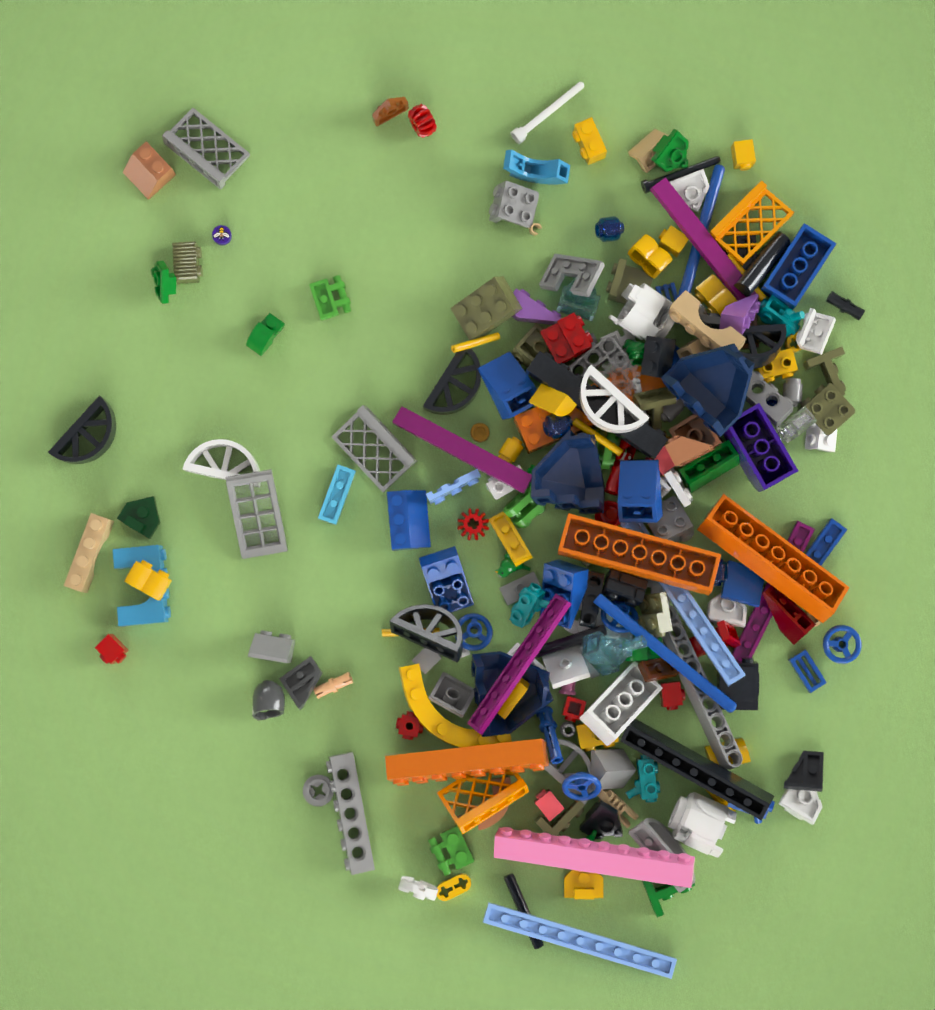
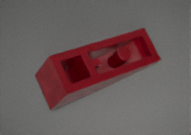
(788, 615)

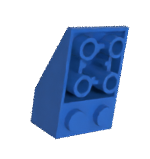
(508, 385)
(639, 491)
(446, 580)
(568, 582)

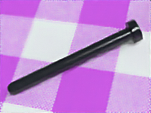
(647, 185)

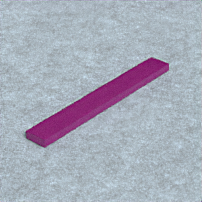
(698, 236)
(462, 449)
(762, 615)
(519, 664)

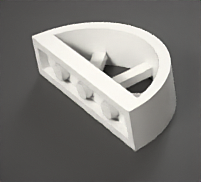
(615, 395)
(214, 471)

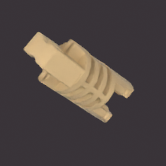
(615, 801)

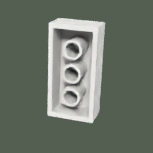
(619, 704)

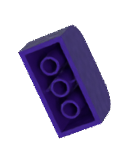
(760, 449)

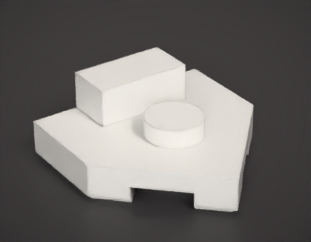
(692, 188)
(730, 611)
(801, 804)

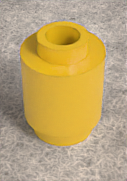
(511, 450)

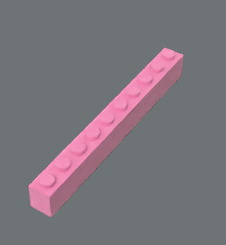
(594, 857)

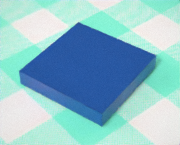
(742, 585)

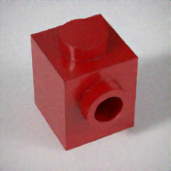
(112, 650)
(671, 695)
(573, 708)

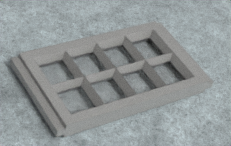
(256, 513)

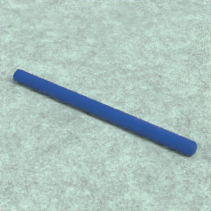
(705, 219)
(665, 653)

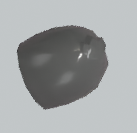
(269, 697)

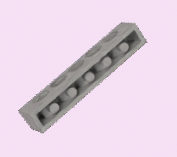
(776, 413)
(365, 860)

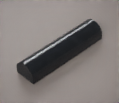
(762, 264)

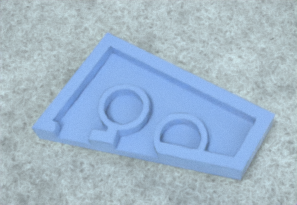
(468, 479)

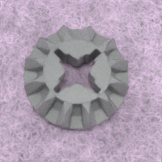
(308, 791)

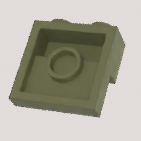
(529, 346)
(655, 614)

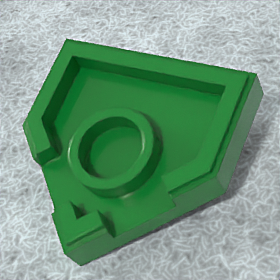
(671, 152)
(164, 281)

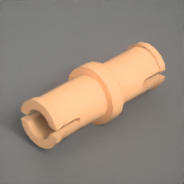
(333, 685)

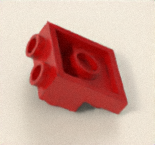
(567, 338)

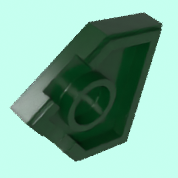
(141, 516)

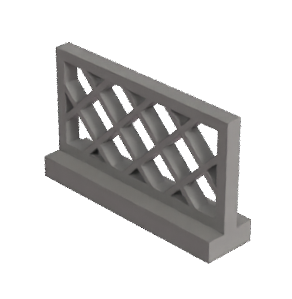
(192, 155)
(382, 434)

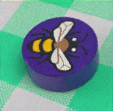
(222, 235)

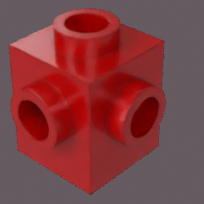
(401, 725)

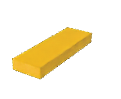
(510, 538)

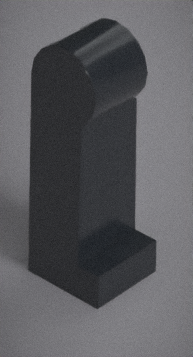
(589, 609)

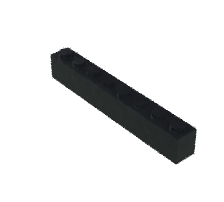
(559, 377)
(697, 768)

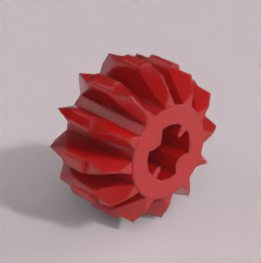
(422, 120)
(476, 518)

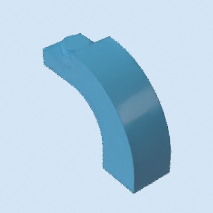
(536, 171)

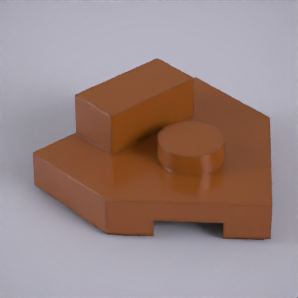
(389, 109)

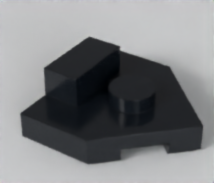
(603, 819)

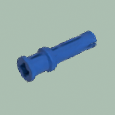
(548, 727)

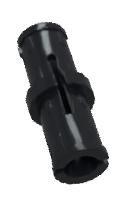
(845, 305)

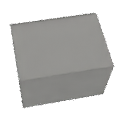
(452, 694)
(611, 768)

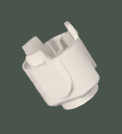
(644, 312)
(700, 822)

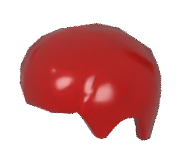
(610, 513)

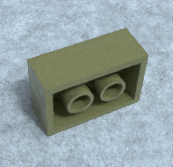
(486, 308)

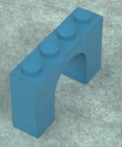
(152, 610)

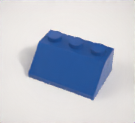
(408, 519)

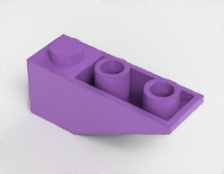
(533, 310)
(740, 314)

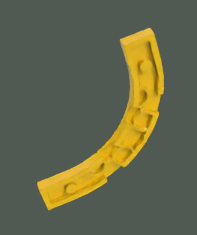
(433, 720)

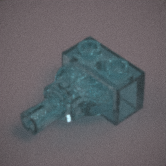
(581, 305)
(608, 653)

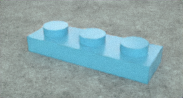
(336, 494)

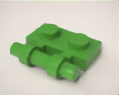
(324, 299)
(457, 848)

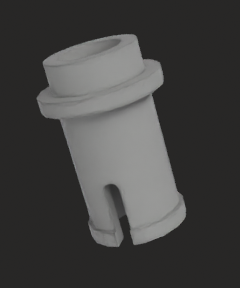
(567, 724)

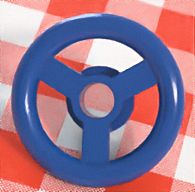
(626, 609)
(475, 625)
(835, 644)
(581, 783)

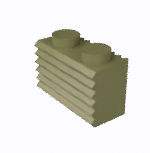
(186, 262)

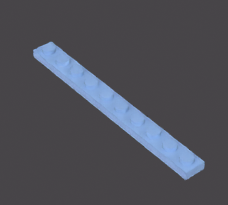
(698, 624)
(579, 940)

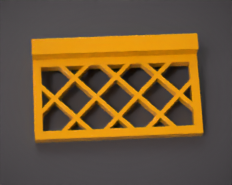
(739, 211)
(487, 807)

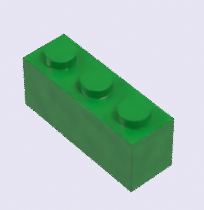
(709, 466)

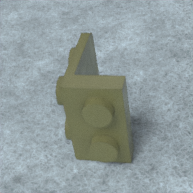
(623, 277)
(829, 408)

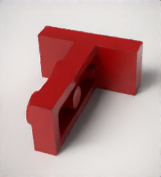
(727, 634)

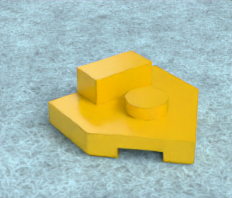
(583, 885)

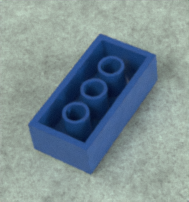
(798, 266)

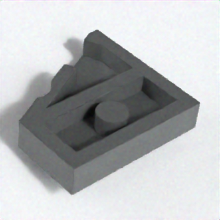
(301, 681)

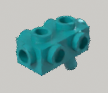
(776, 312)
(529, 602)
(646, 783)

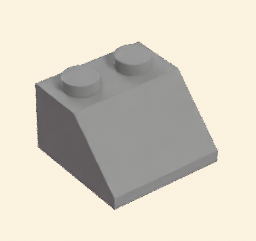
(272, 647)

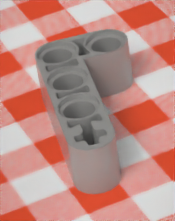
(603, 355)

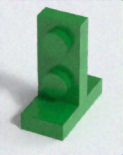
(663, 892)

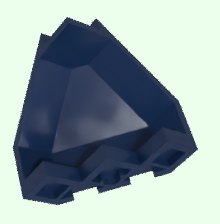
(712, 385)
(570, 476)
(487, 669)

